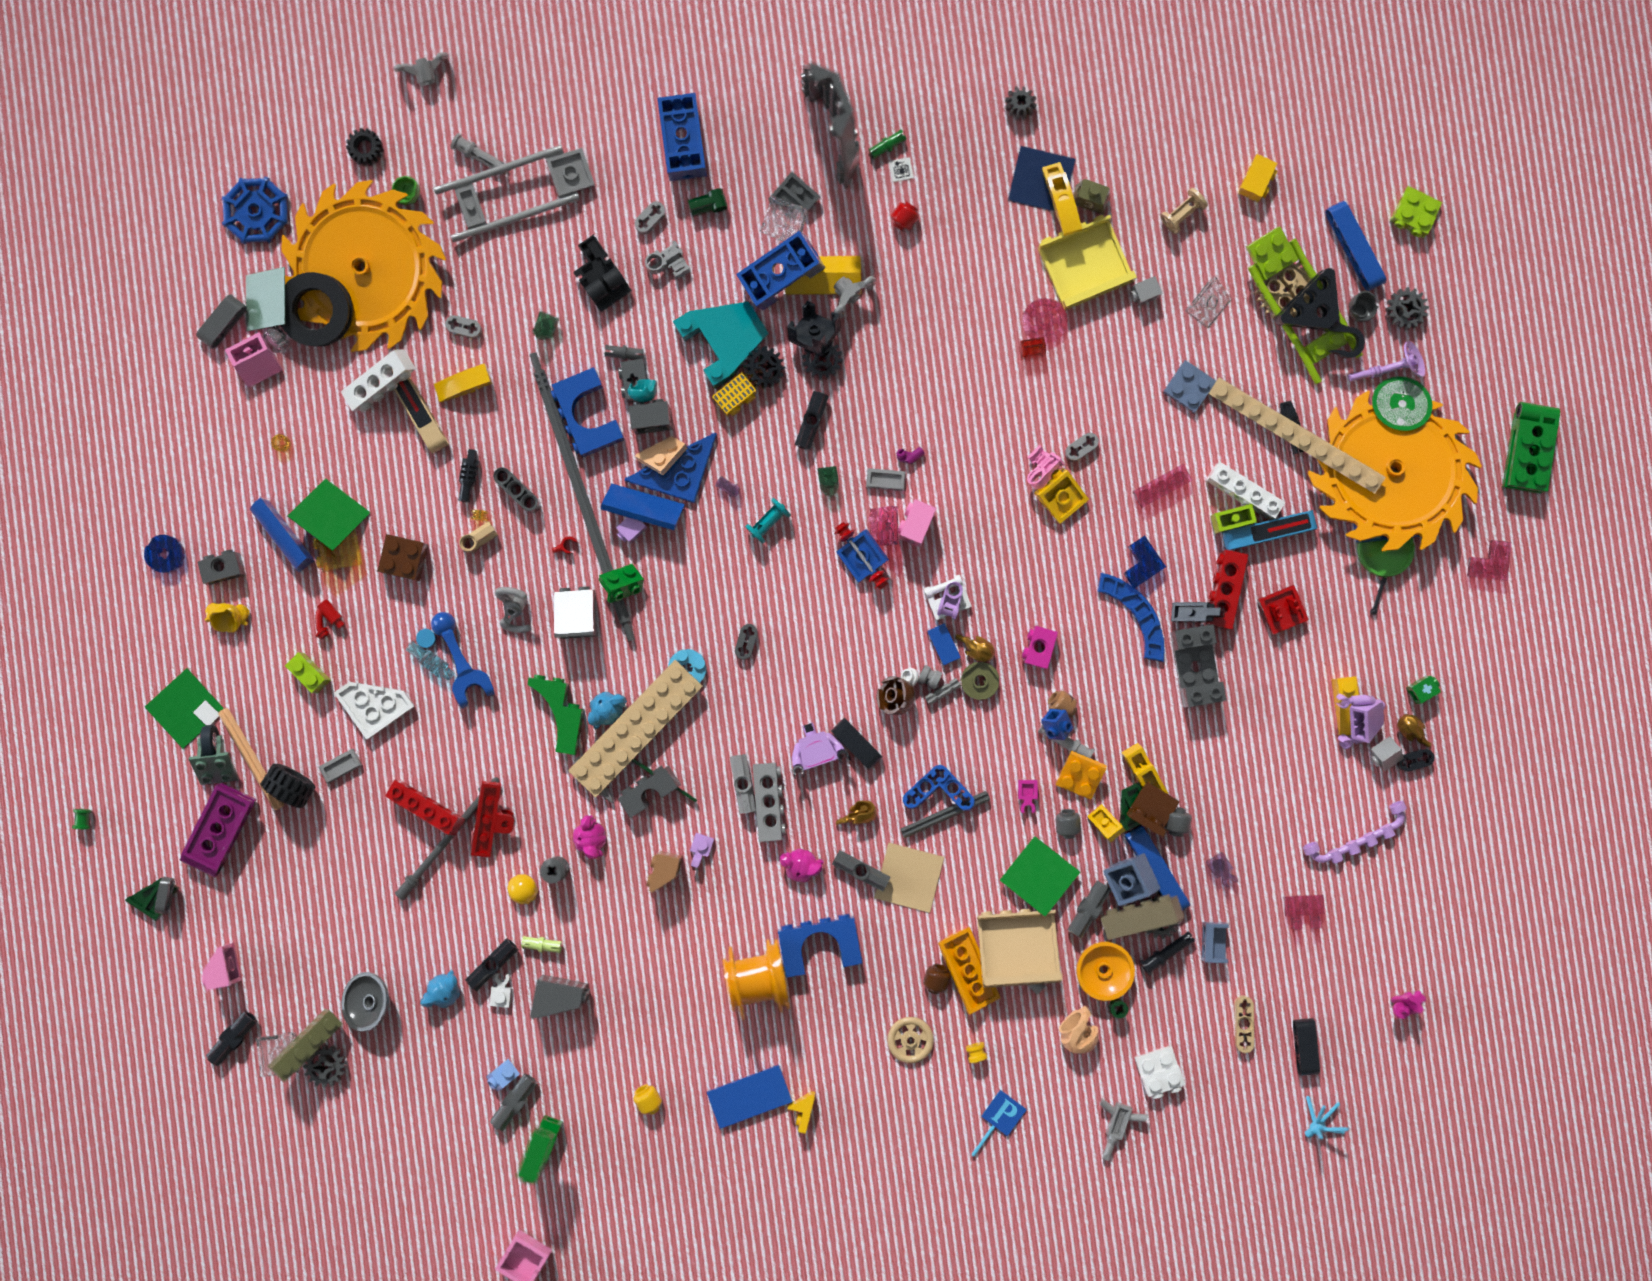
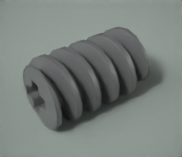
(547, 867)

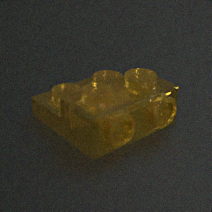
(343, 556)

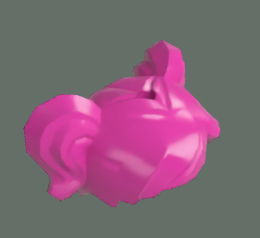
(589, 837)
(801, 862)

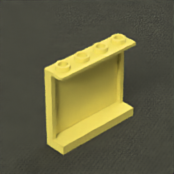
(1086, 263)

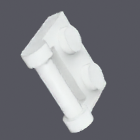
(934, 604)

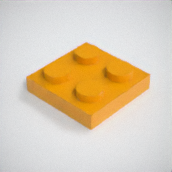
(1081, 775)

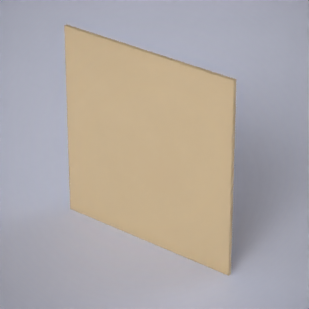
(912, 876)

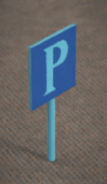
(1002, 1114)

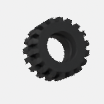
(287, 785)

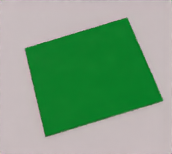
(328, 514)
(176, 705)
(1039, 876)

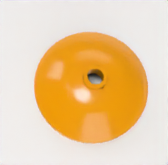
(1115, 980)

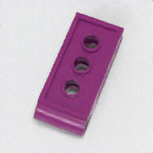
(197, 851)

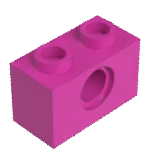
(1047, 638)

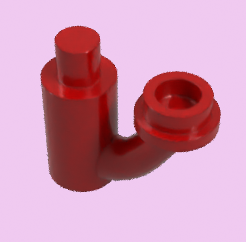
(331, 614)

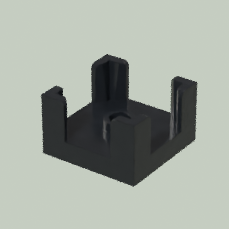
(813, 330)

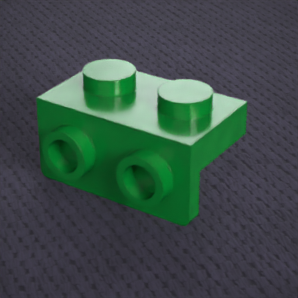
(622, 583)

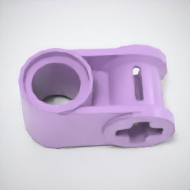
(950, 601)

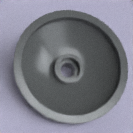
(365, 1001)

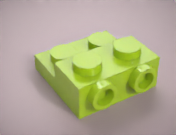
(1415, 212)

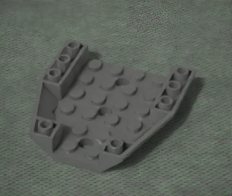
(827, 84)

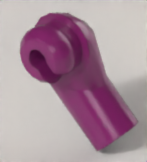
(910, 457)

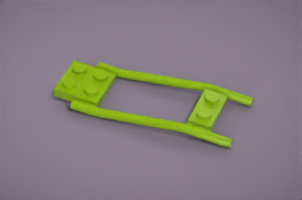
(1271, 255)

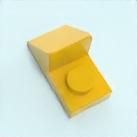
(1106, 823)
(804, 1105)

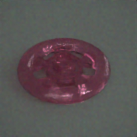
(1049, 304)

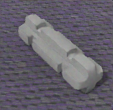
(943, 691)

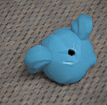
(607, 711)
(441, 987)

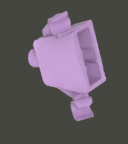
(1365, 718)

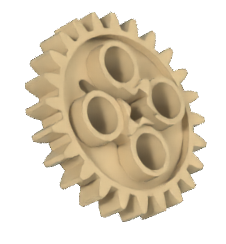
(1299, 280)

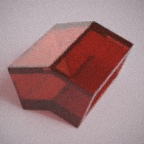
(1032, 348)

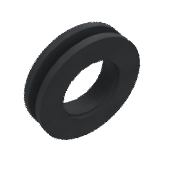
(340, 300)

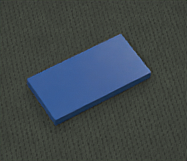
(642, 506)
(749, 1096)

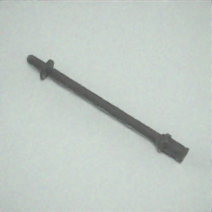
(412, 881)

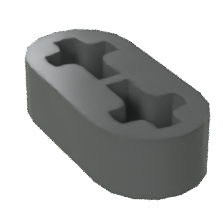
(741, 639)
(164, 895)

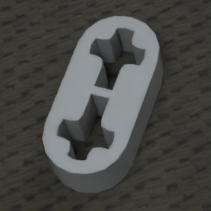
(646, 214)
(465, 322)
(1079, 443)

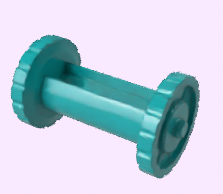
(768, 521)

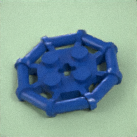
(262, 218)

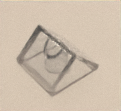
(1209, 302)

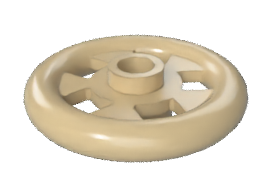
(910, 1023)

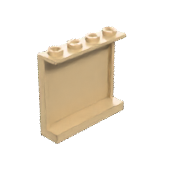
(1018, 948)

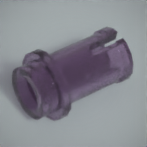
(728, 487)

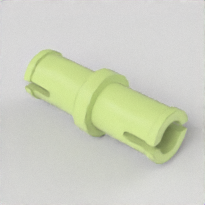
(541, 944)

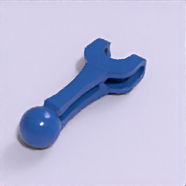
(444, 625)

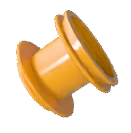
(756, 979)

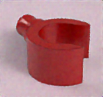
(560, 548)

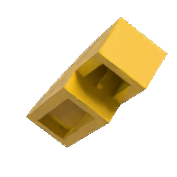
(463, 383)
(1142, 767)

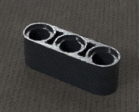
(857, 744)
(1306, 1047)

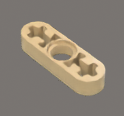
(1240, 1038)

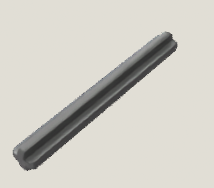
(942, 815)

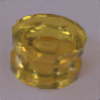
(283, 448)
(479, 515)

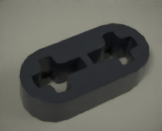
(1416, 764)

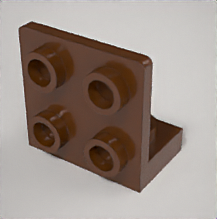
(1153, 808)

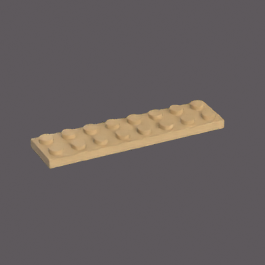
(635, 728)

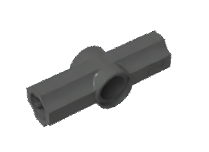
(872, 877)
(1089, 909)
(513, 1102)

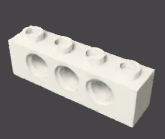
(369, 381)
(1245, 491)

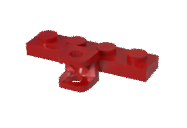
(489, 819)

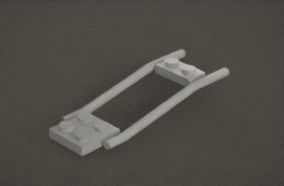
(568, 172)

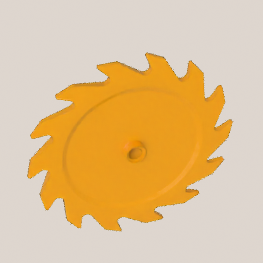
(394, 257)
(1409, 501)

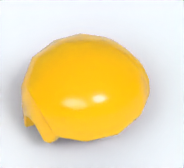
(522, 889)

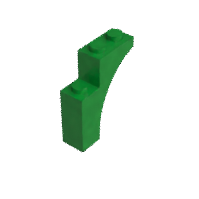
(567, 718)

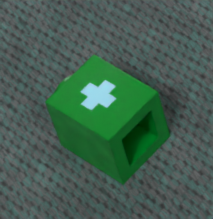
(1424, 689)

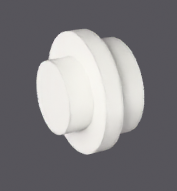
(910, 675)

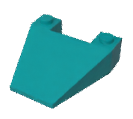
(730, 332)

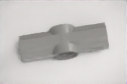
(744, 796)

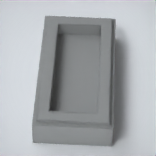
(885, 479)
(340, 766)

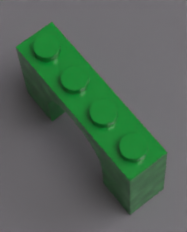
(539, 1150)

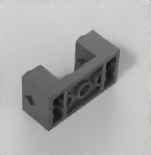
(1200, 686)

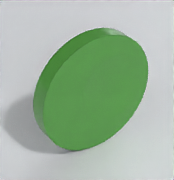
(1386, 562)

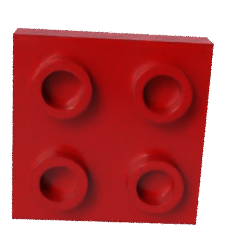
(1283, 609)

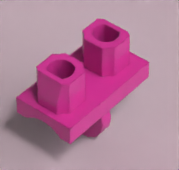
(1408, 1004)

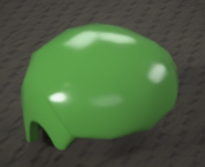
(409, 186)

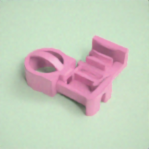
(1045, 467)

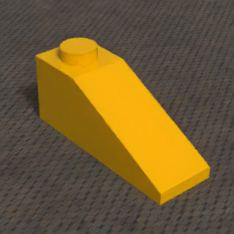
(1348, 687)

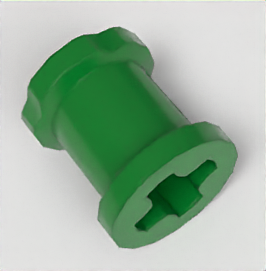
(81, 819)

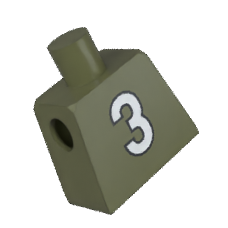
(1091, 196)

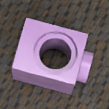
(630, 529)

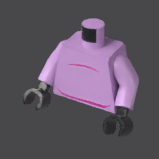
(816, 750)

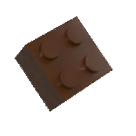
(402, 557)

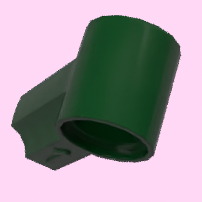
(712, 202)

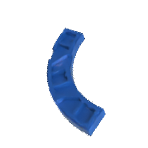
(1141, 610)

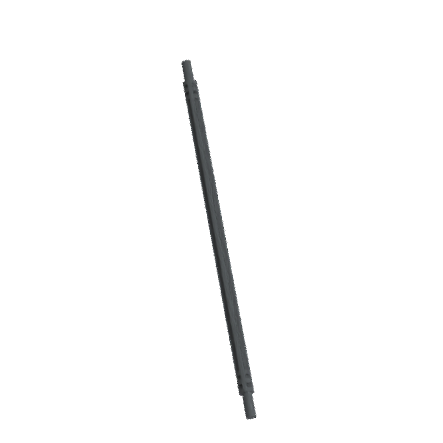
(578, 486)

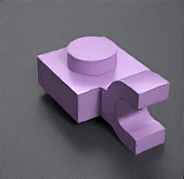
(701, 847)

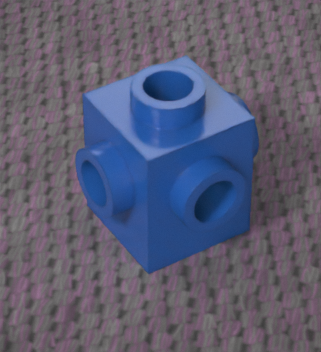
(1057, 724)

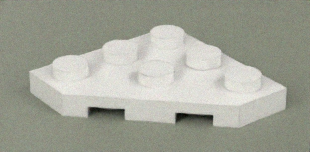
(373, 706)

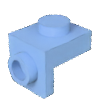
(502, 1075)

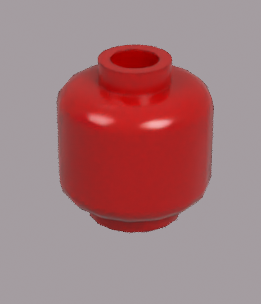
(905, 216)

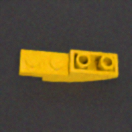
(1062, 198)

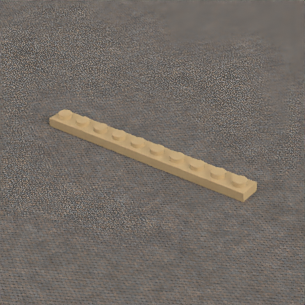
(1297, 435)

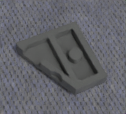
(797, 192)

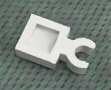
(501, 994)

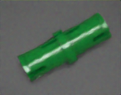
(887, 144)

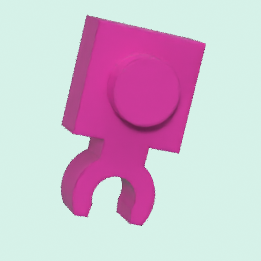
(1027, 791)

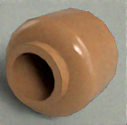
(1063, 701)

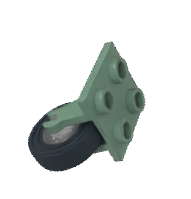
(211, 762)

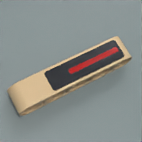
(421, 415)

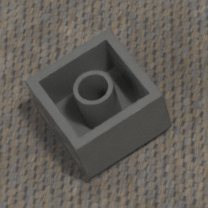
(650, 417)

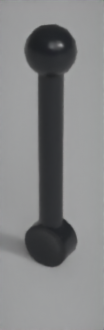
(1373, 611)

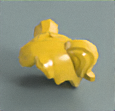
(226, 616)

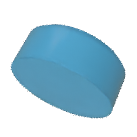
(426, 638)

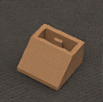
(665, 868)

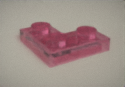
(1496, 565)

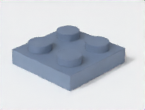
(1189, 386)

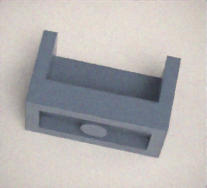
(1214, 942)

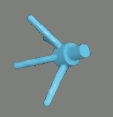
(1318, 1126)

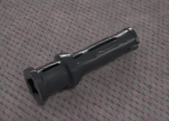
(1160, 957)

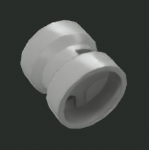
(929, 677)

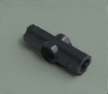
(816, 409)
(483, 972)
(231, 1038)

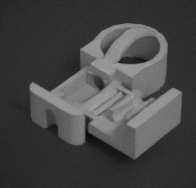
(672, 258)

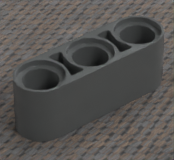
(221, 321)
(508, 486)

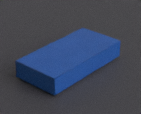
(943, 644)

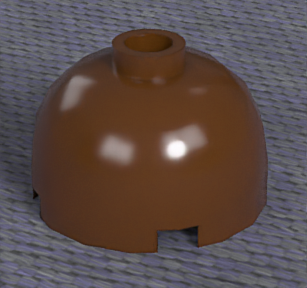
(895, 696)

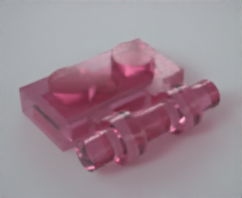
(887, 525)

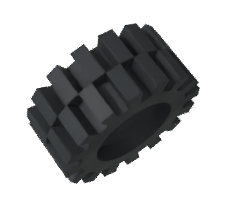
(372, 155)

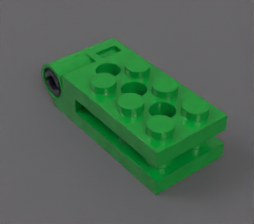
(1544, 422)

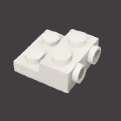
(1159, 1072)

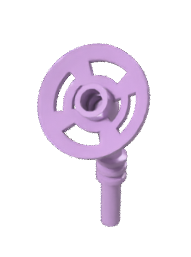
(1408, 361)

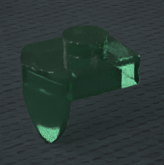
(545, 326)
(828, 480)

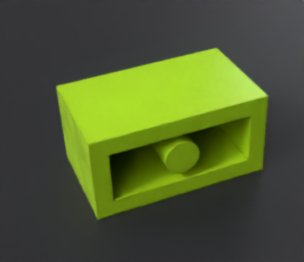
(1233, 518)
(307, 672)

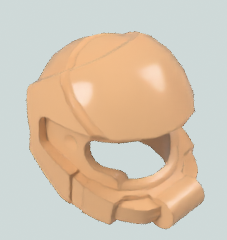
(1076, 1034)

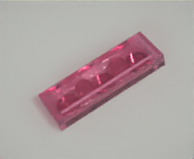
(1162, 485)

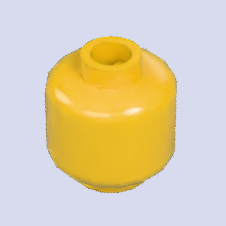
(647, 1099)

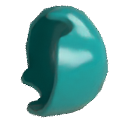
(643, 391)

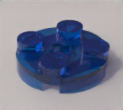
(173, 560)

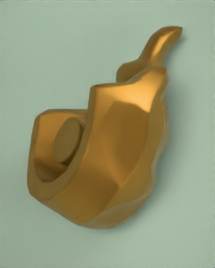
(979, 649)
(1412, 727)
(862, 813)

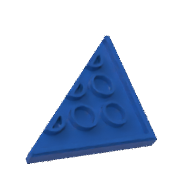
(683, 477)

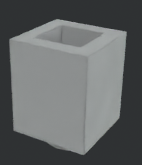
(1146, 291)
(1386, 754)

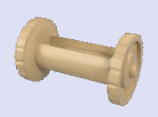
(1173, 220)

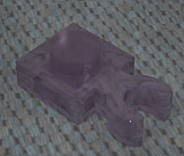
(1220, 867)

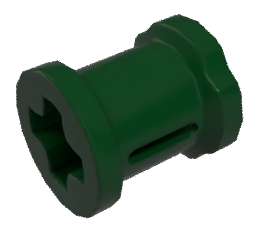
(1119, 1014)

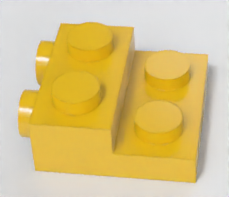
(1061, 495)

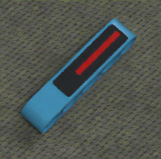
(1269, 530)

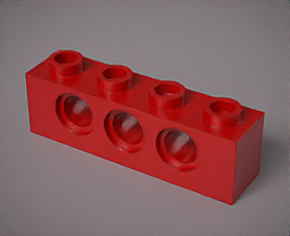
(1238, 563)
(425, 807)

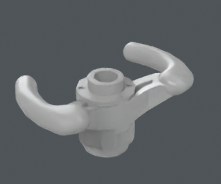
(423, 69)
(850, 291)
(514, 604)

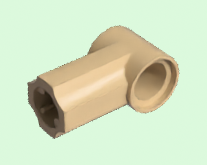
(480, 537)

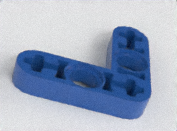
(943, 783)

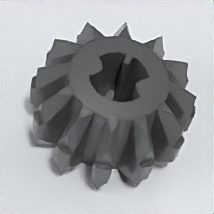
(1021, 109)

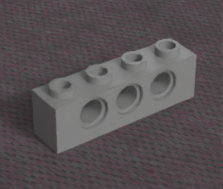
(766, 832)

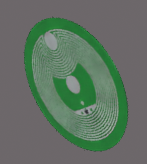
(1402, 403)

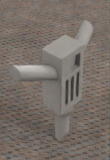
(1116, 1127)

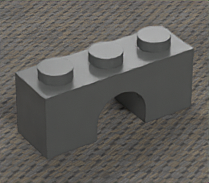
(634, 799)

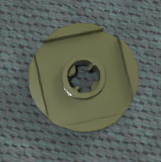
(990, 683)

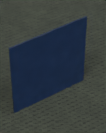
(1028, 180)

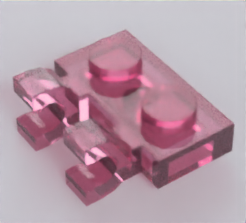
(1304, 905)

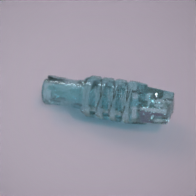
(430, 661)

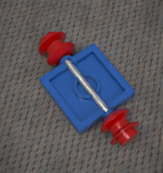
(862, 555)

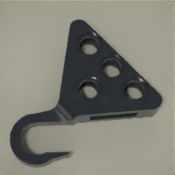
(1327, 301)

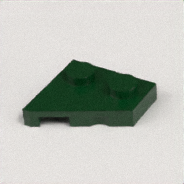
(1127, 797)
(146, 899)

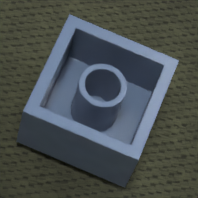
(1131, 879)

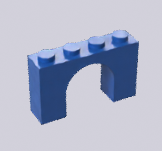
(568, 393)
(841, 929)

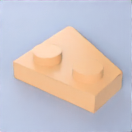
(662, 455)

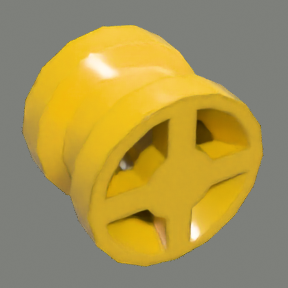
(976, 1052)

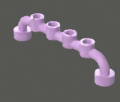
(1369, 838)

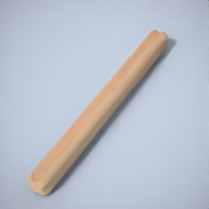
(247, 753)

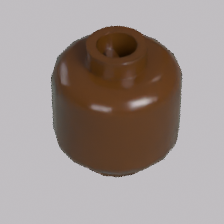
(937, 978)

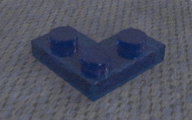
(1148, 562)

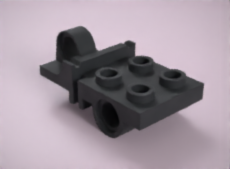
(600, 277)

